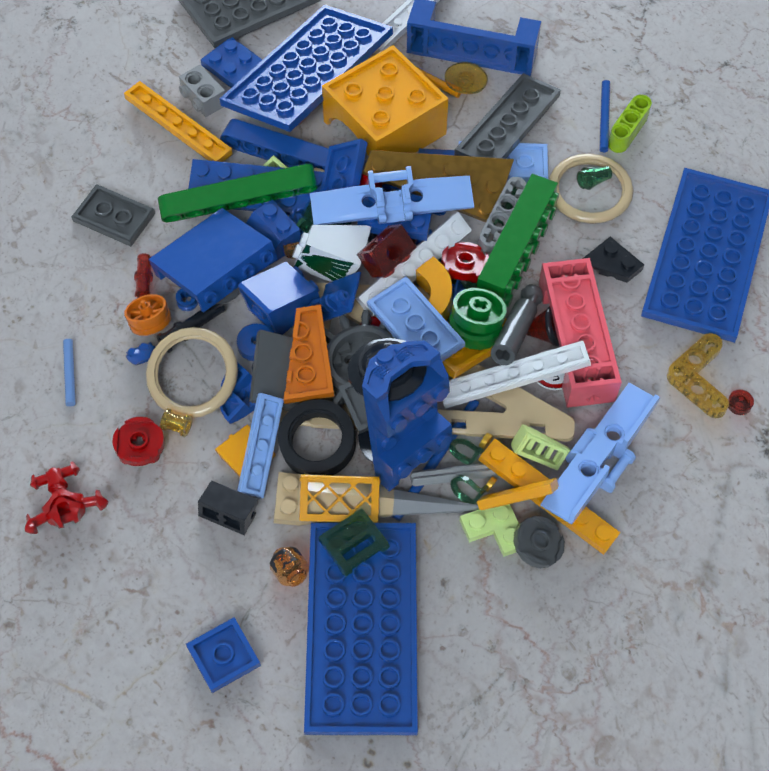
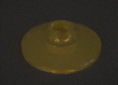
(466, 78)

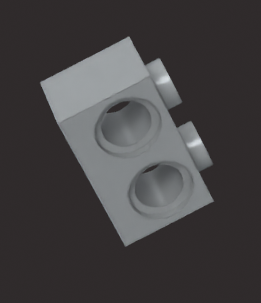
(201, 90)

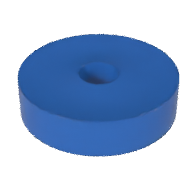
(246, 338)

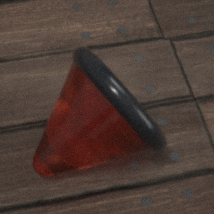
(544, 328)

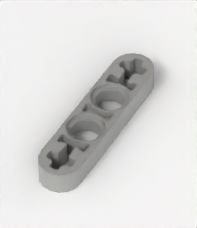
(500, 213)

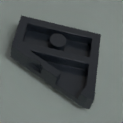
(615, 261)

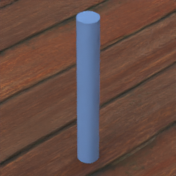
(69, 372)

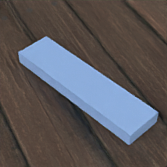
(260, 445)

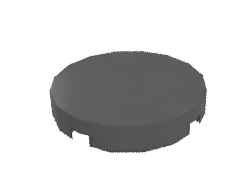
(538, 542)

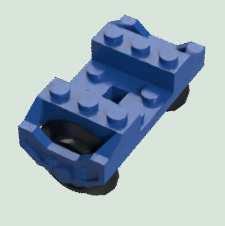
(400, 398)

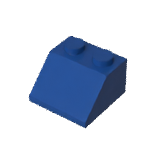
(275, 225)

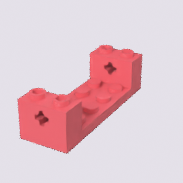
(578, 318)

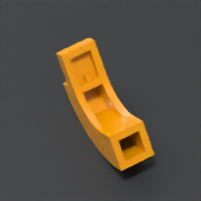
(437, 283)

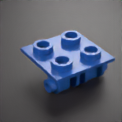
(338, 296)

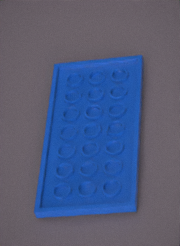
(291, 78)
(708, 255)
(362, 638)

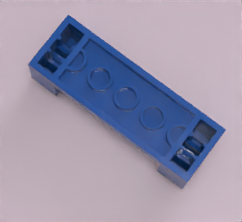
(472, 45)

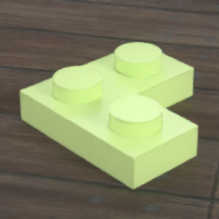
(494, 521)

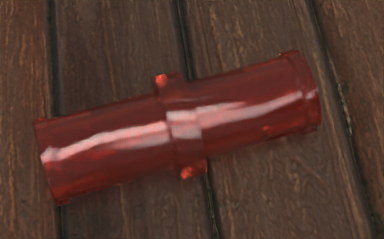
(143, 275)

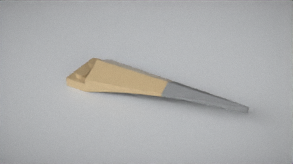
(390, 502)

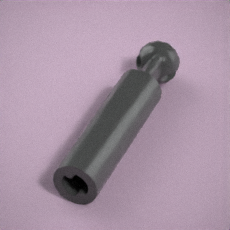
(517, 325)

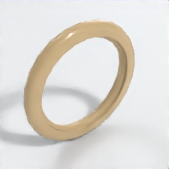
(599, 160)
(186, 334)

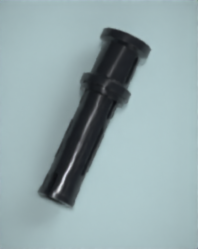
(195, 320)

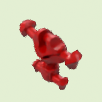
(63, 504)

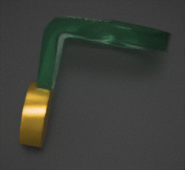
(478, 450)
(463, 497)

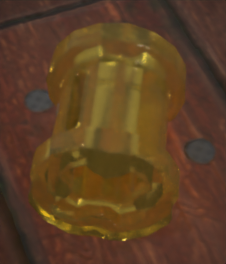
(176, 422)

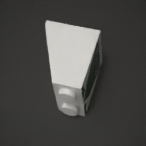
(331, 250)

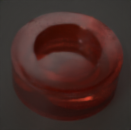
(740, 402)

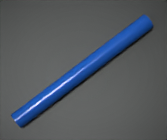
(604, 120)

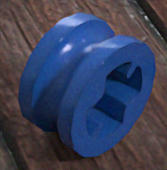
(188, 305)

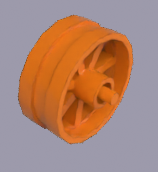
(147, 314)

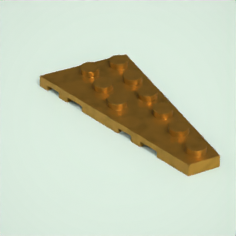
(486, 174)

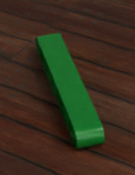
(237, 193)

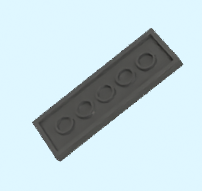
(509, 119)

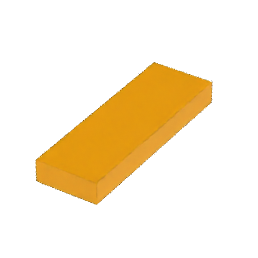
(518, 494)

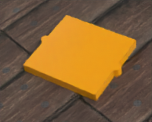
(234, 449)

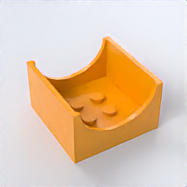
(387, 104)

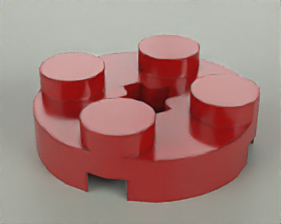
(453, 259)
(138, 455)

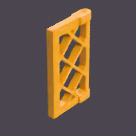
(327, 480)

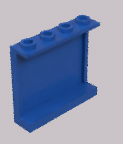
(214, 258)

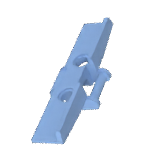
(394, 206)
(593, 449)

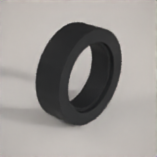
(314, 409)

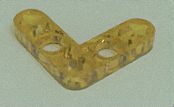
(691, 371)

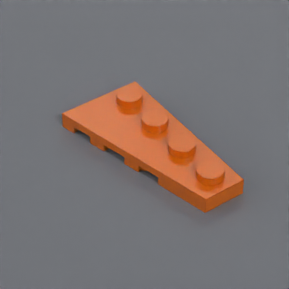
(309, 363)

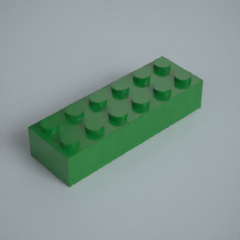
(520, 238)

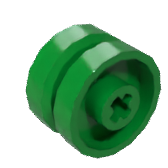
(477, 317)

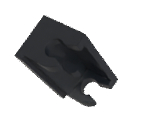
(227, 507)

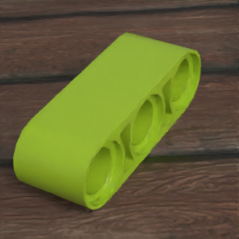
(629, 123)

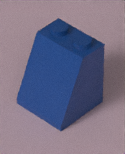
(277, 294)

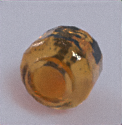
(289, 566)

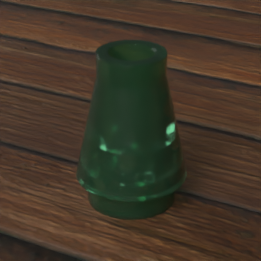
(593, 176)

